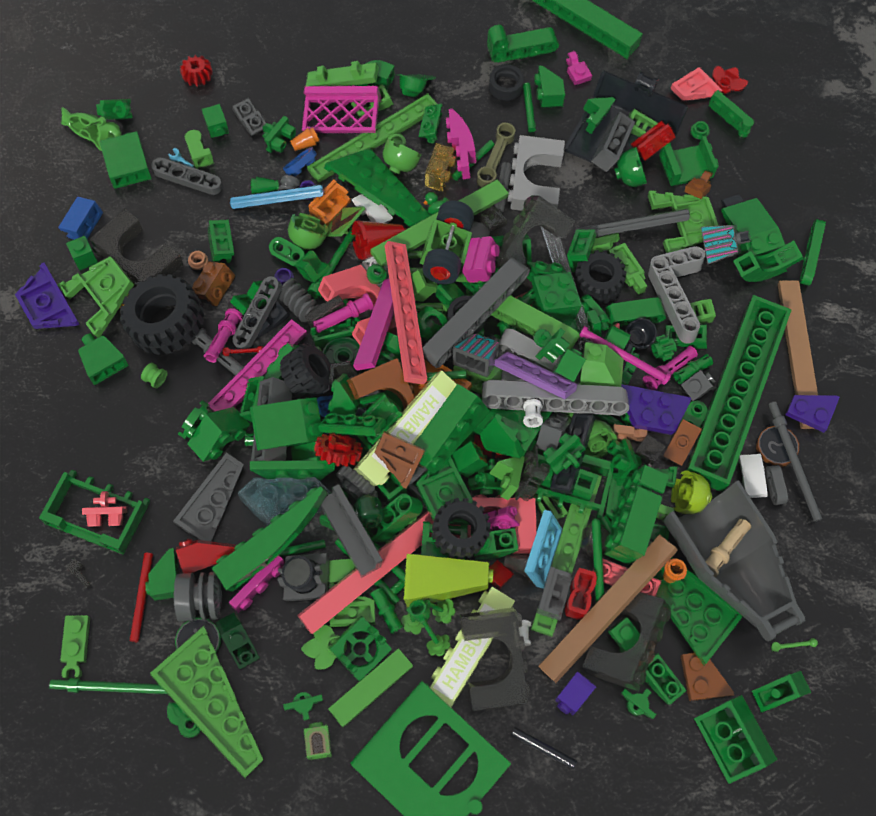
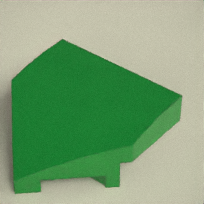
(501, 438)

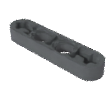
(188, 173)
(260, 314)

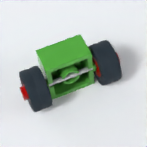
(447, 242)

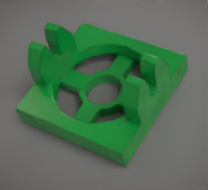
(382, 650)

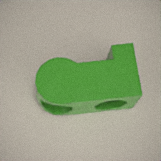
(200, 156)

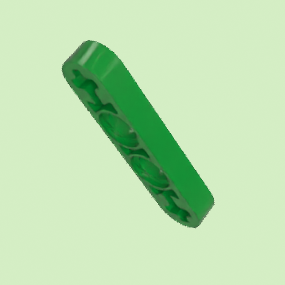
(812, 252)

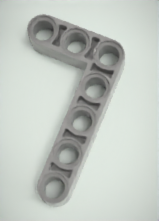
(663, 276)

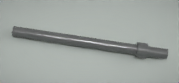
(780, 422)

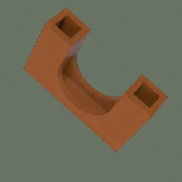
(384, 377)

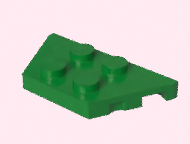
(292, 469)
(441, 487)

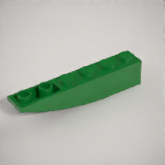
(267, 542)

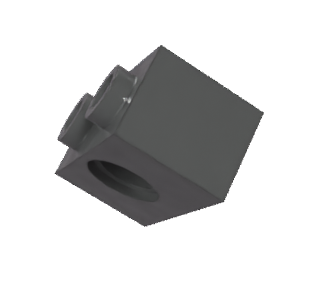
(552, 430)

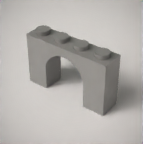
(533, 152)

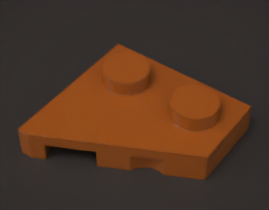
(399, 456)
(703, 681)

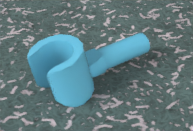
(178, 158)

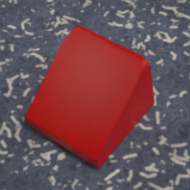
(501, 574)

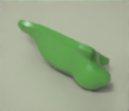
(90, 126)

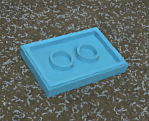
(543, 549)

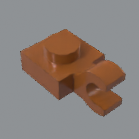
(699, 187)

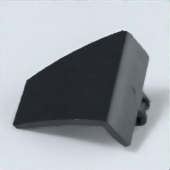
(628, 97)

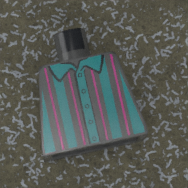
(723, 241)
(477, 354)

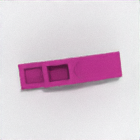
(461, 142)

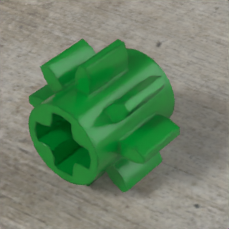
(663, 347)

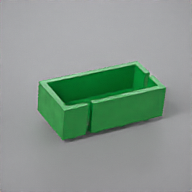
(636, 515)

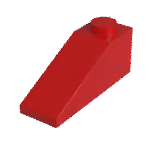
(201, 554)

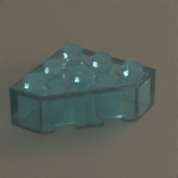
(274, 496)

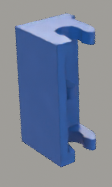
(81, 218)

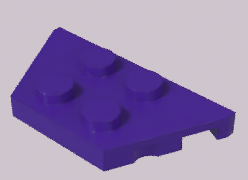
(45, 302)
(655, 409)

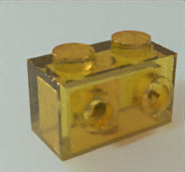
(439, 167)

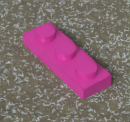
(257, 584)

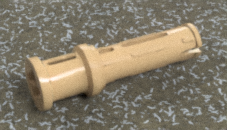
(720, 554)

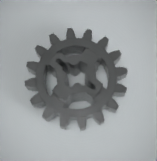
(354, 483)

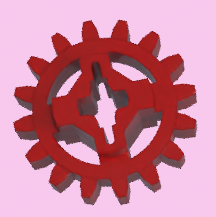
(338, 449)

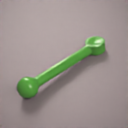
(776, 646)

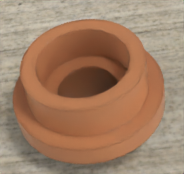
(197, 255)

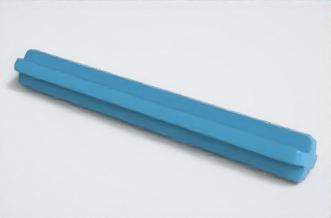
(277, 196)

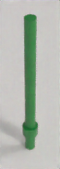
(76, 684)

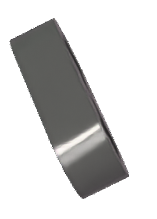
(776, 485)

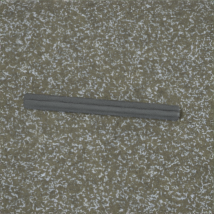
(640, 222)

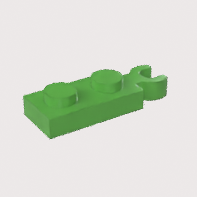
(74, 644)

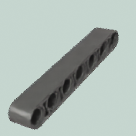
(475, 312)

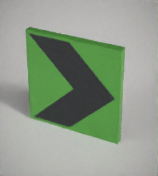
(343, 221)

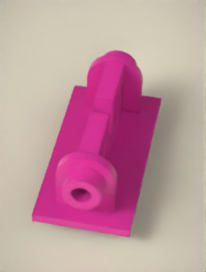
(504, 519)

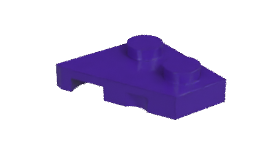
(813, 410)

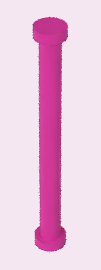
(626, 356)

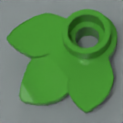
(318, 647)

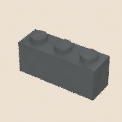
(613, 141)

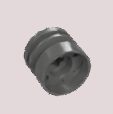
(194, 596)

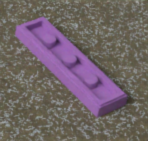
(536, 375)

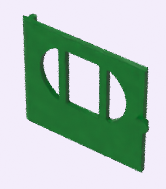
(391, 775)

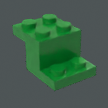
(557, 297)

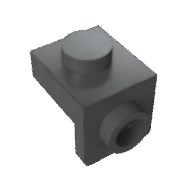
(699, 385)

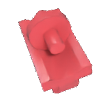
(94, 514)

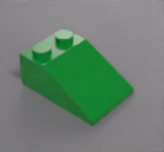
(754, 218)
(286, 423)

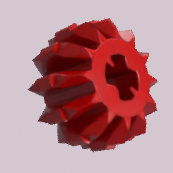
(196, 70)

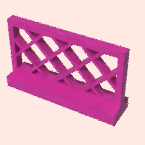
(345, 95)

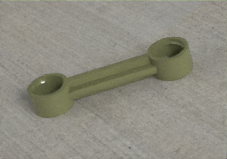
(496, 154)

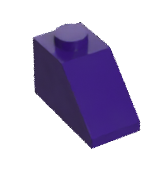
(574, 694)

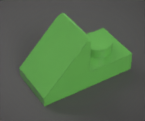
(510, 473)

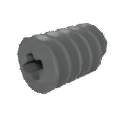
(297, 299)

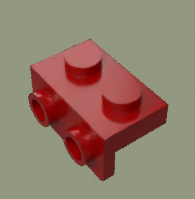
(653, 140)

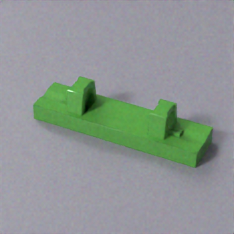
(344, 76)

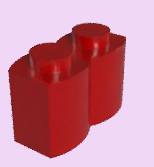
(581, 589)

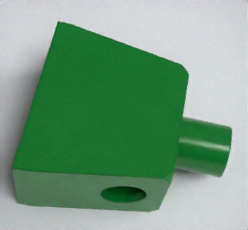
(100, 358)

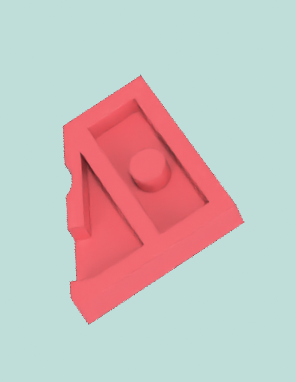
(695, 86)

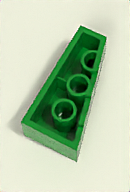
(450, 427)

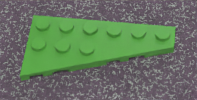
(203, 692)

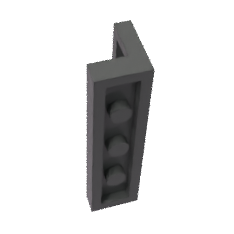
(351, 532)

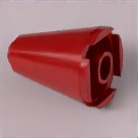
(371, 234)

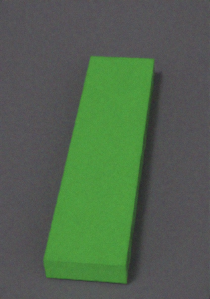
(370, 688)

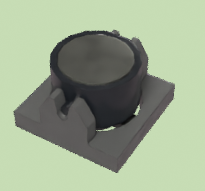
(303, 575)

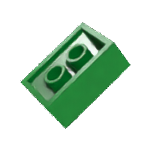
(735, 739)

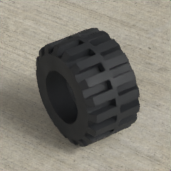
(603, 264)
(306, 371)
(469, 513)

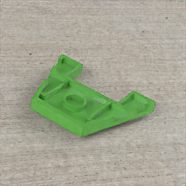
(700, 216)
(106, 285)

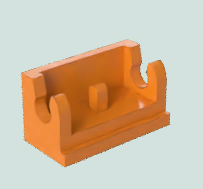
(330, 204)

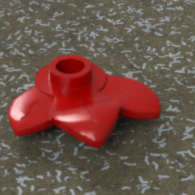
(728, 79)

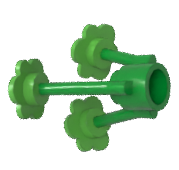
(417, 619)

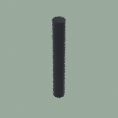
(544, 748)

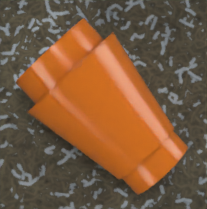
(305, 139)
(674, 570)

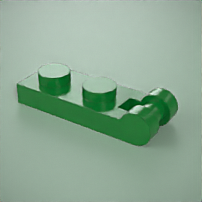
(731, 113)

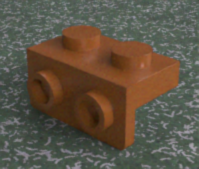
(213, 282)

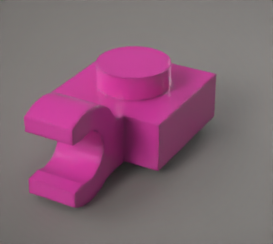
(577, 71)

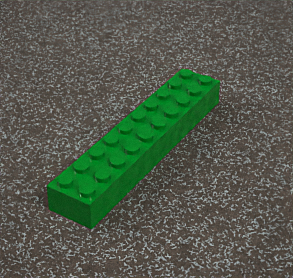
(738, 392)

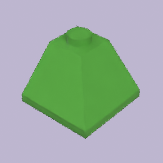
(601, 366)

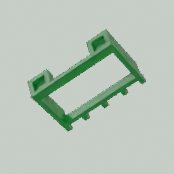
(596, 466)
(49, 518)

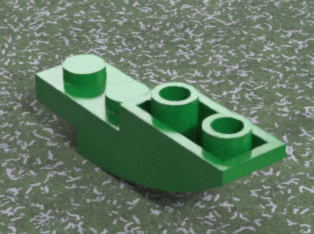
(658, 674)

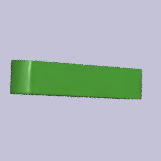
(531, 320)

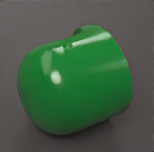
(426, 325)

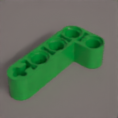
(520, 45)

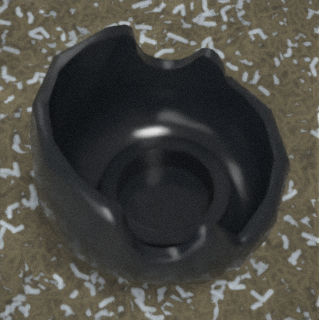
(642, 333)

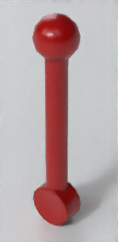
(226, 351)

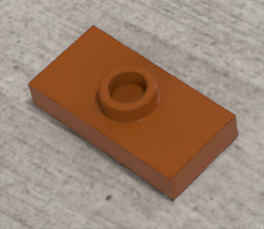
(682, 442)

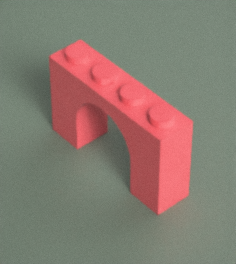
(353, 284)
(525, 517)

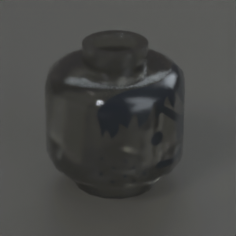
(587, 542)

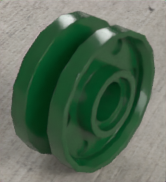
(342, 348)

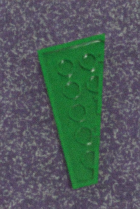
(378, 184)
(698, 613)

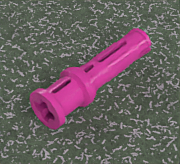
(352, 309)
(226, 329)
(671, 367)

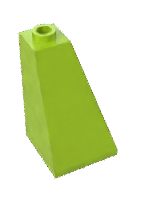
(443, 578)

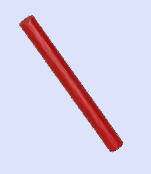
(141, 598)

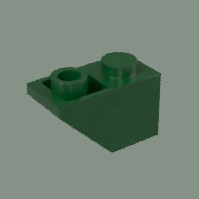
(237, 640)

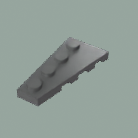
(207, 505)

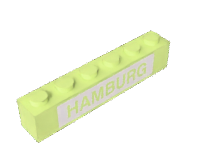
(409, 425)
(467, 654)

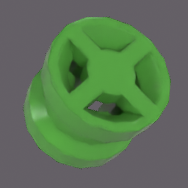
(154, 375)

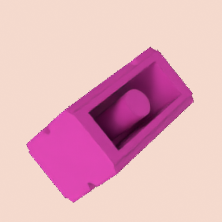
(480, 259)

